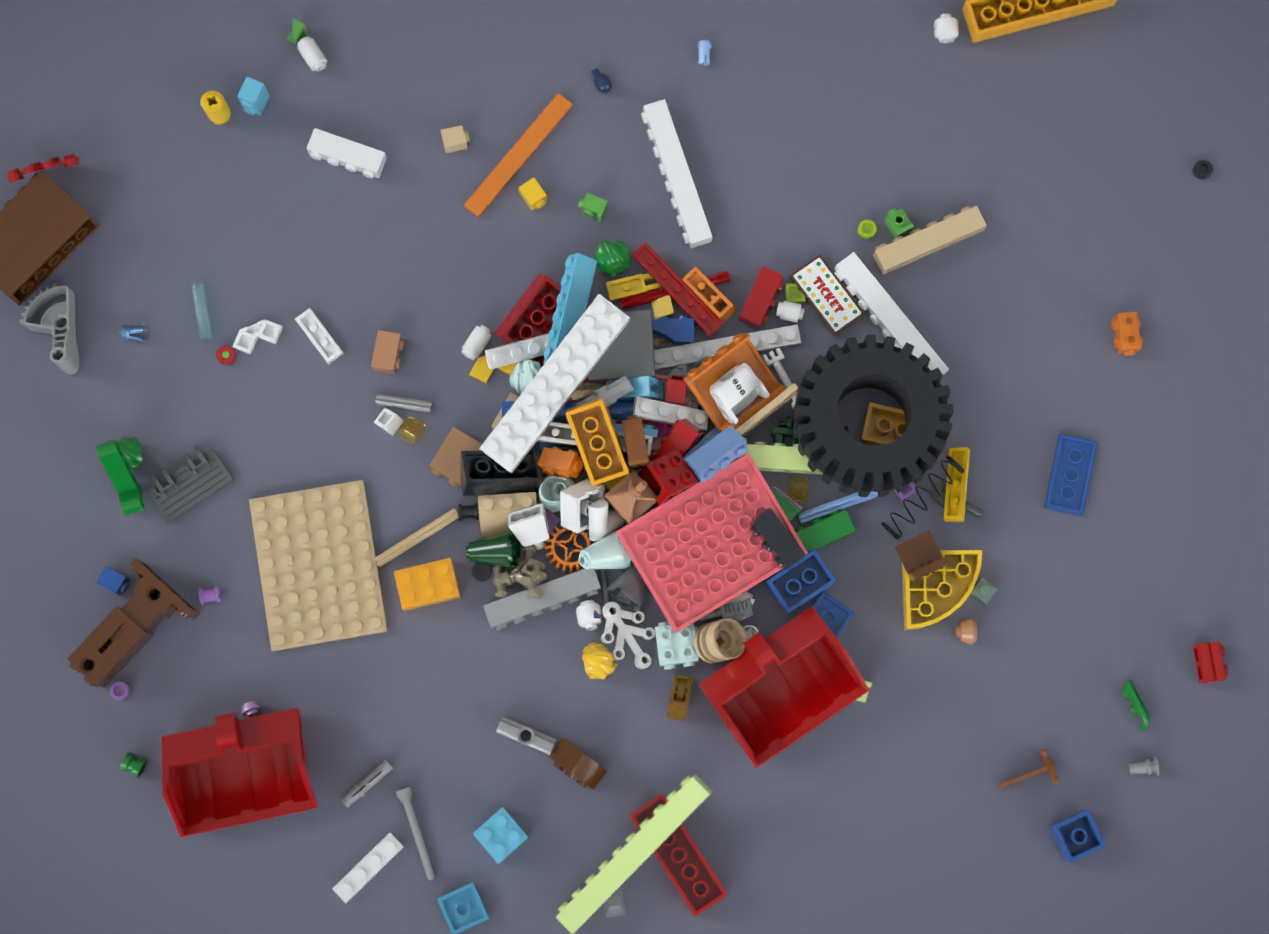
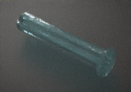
(201, 312)

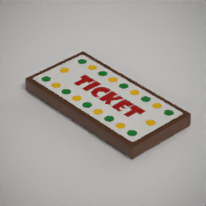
(827, 295)

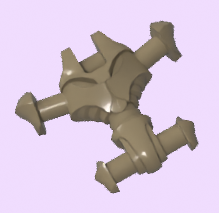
(525, 573)

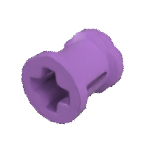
(209, 594)

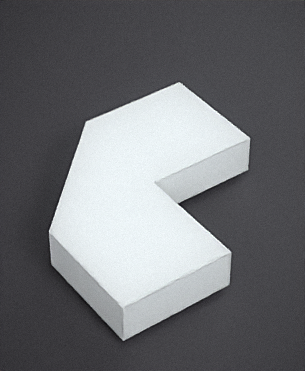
(249, 335)

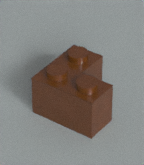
(577, 764)

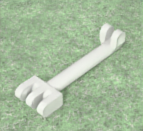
(775, 361)

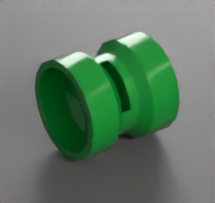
(133, 764)

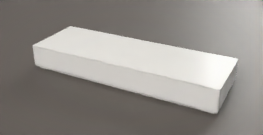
(319, 336)

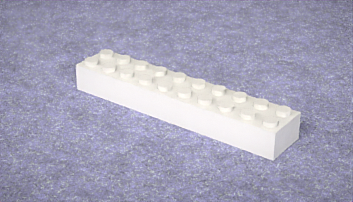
(555, 383)

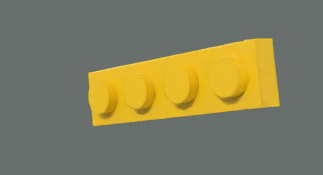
(956, 493)

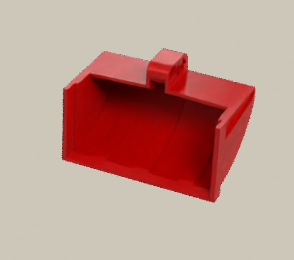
(784, 686)
(236, 772)

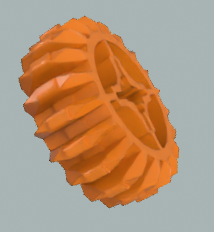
(561, 544)

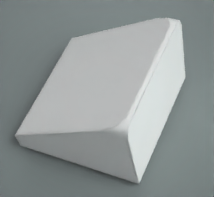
(388, 421)

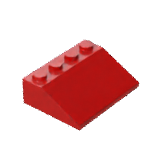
(531, 313)

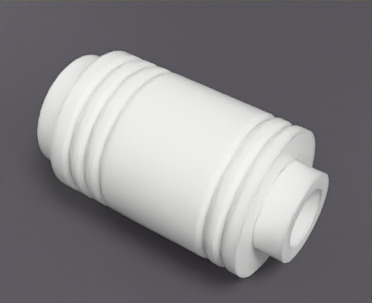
(312, 54)
(476, 342)

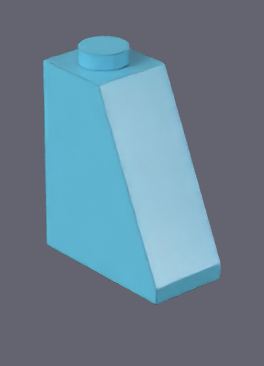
(644, 387)

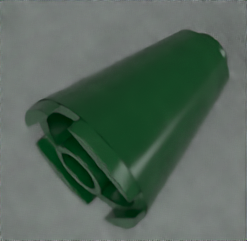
(495, 550)

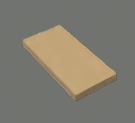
(768, 410)

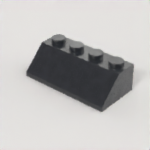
(485, 476)

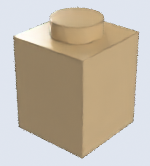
(455, 139)

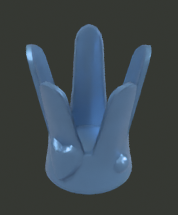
(127, 332)

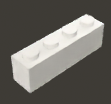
(346, 153)

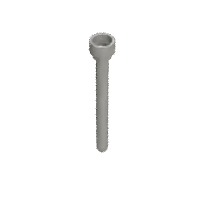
(405, 796)

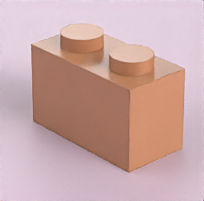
(387, 352)

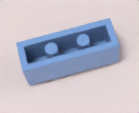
(717, 454)

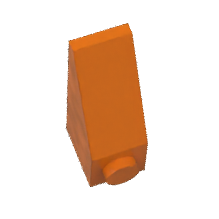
(709, 294)

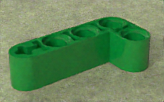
(121, 476)

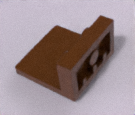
(921, 556)

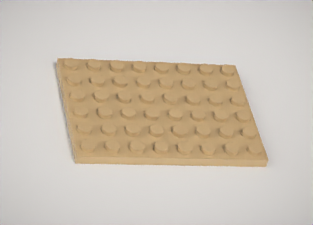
(317, 565)

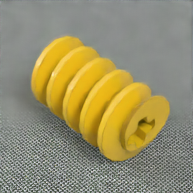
(215, 107)

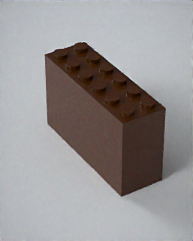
(38, 235)

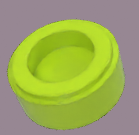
(867, 229)

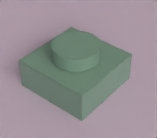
(983, 591)

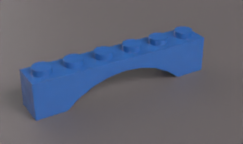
(677, 331)

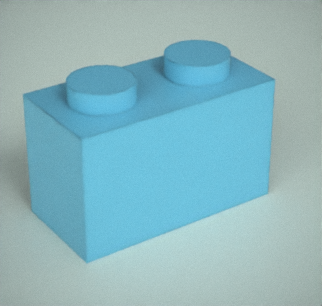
(253, 96)

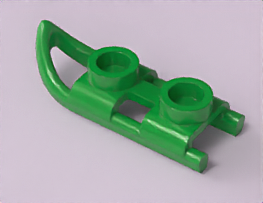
(1138, 707)

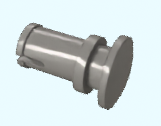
(1144, 767)

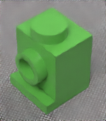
(593, 206)
(895, 228)

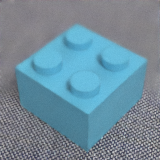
(500, 835)

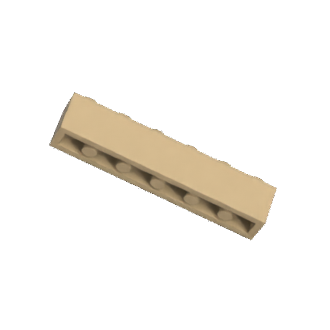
(929, 240)

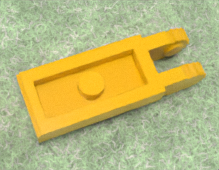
(629, 286)

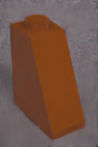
(635, 441)

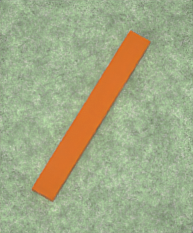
(518, 155)

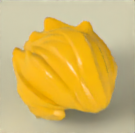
(598, 661)

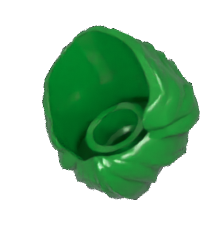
(612, 257)
(131, 451)

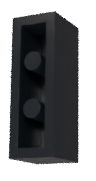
(776, 539)

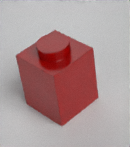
(675, 389)

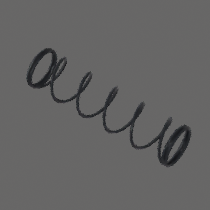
(951, 461)

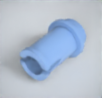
(704, 52)

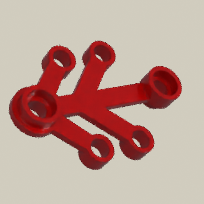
(69, 160)

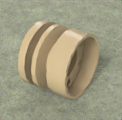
(719, 641)

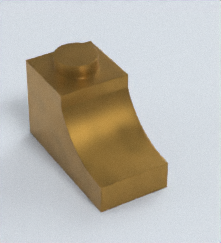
(679, 697)

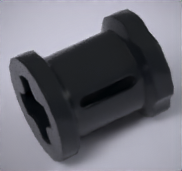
(468, 512)

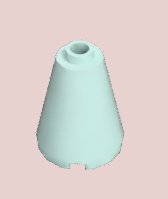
(605, 554)

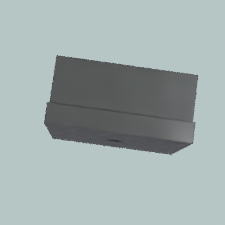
(630, 352)

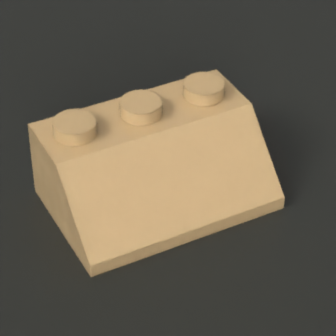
(495, 510)

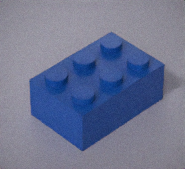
(800, 582)

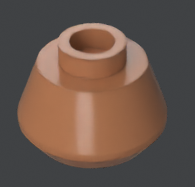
(967, 631)

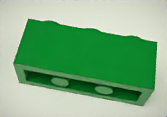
(825, 531)

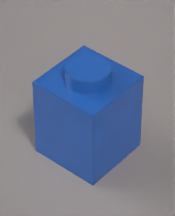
(113, 581)

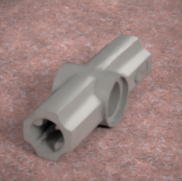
(611, 392)
(538, 740)

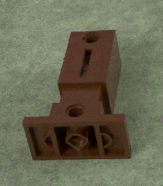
(128, 628)

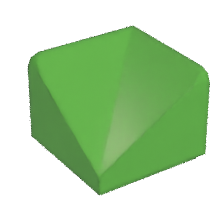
(298, 32)

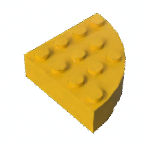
(941, 591)

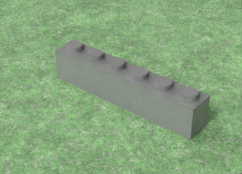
(555, 593)

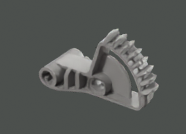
(64, 341)

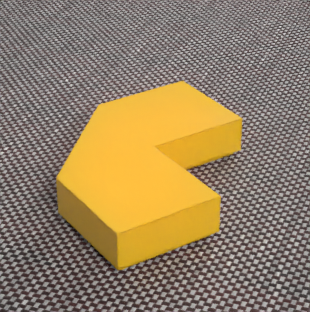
(482, 373)

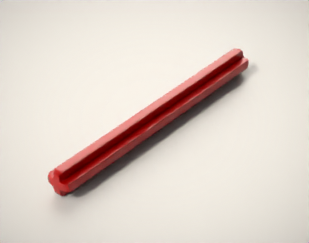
(647, 297)

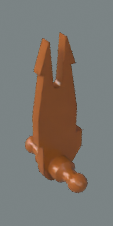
(1049, 767)

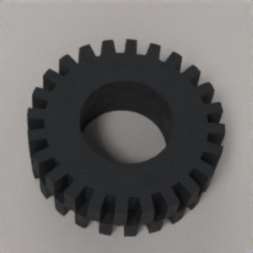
(883, 368)

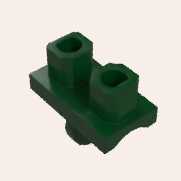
(779, 433)

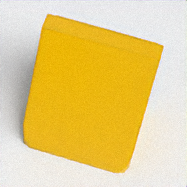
(662, 307)

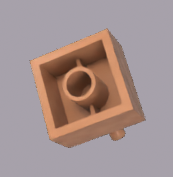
(631, 498)

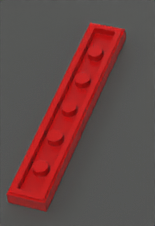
(677, 289)

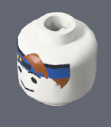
(589, 615)

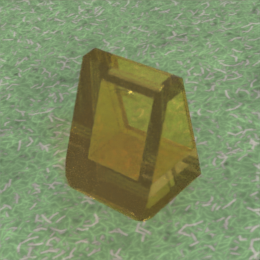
(411, 430)
(799, 489)

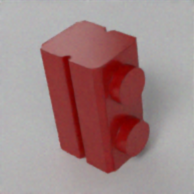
(1210, 662)

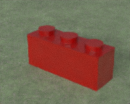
(761, 298)

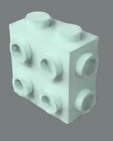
(675, 647)

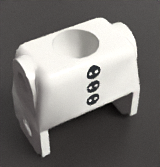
(737, 391)

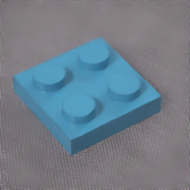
(463, 908)

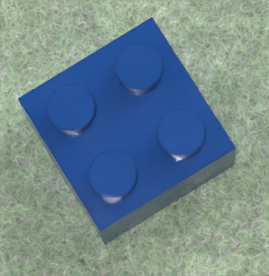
(1077, 836)

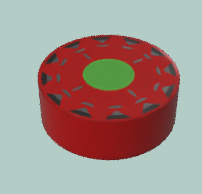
(226, 355)

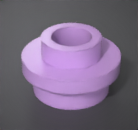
(250, 709)

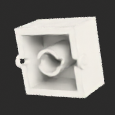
(575, 503)

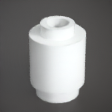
(790, 311)

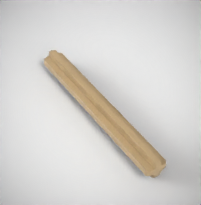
(416, 537)

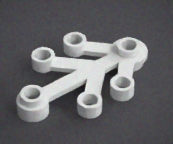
(624, 632)

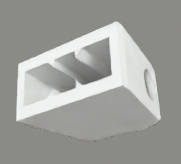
(530, 526)

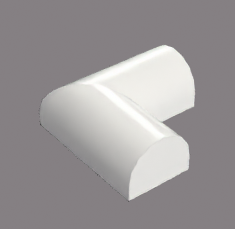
(602, 521)

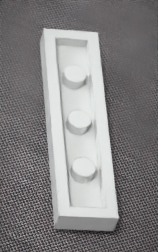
(516, 351)
(668, 413)
(368, 867)

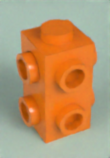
(1126, 328)
(560, 462)

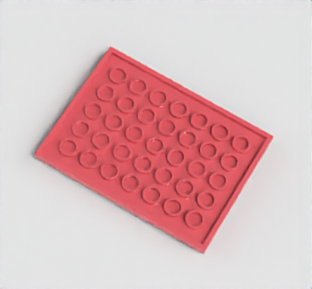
(701, 546)

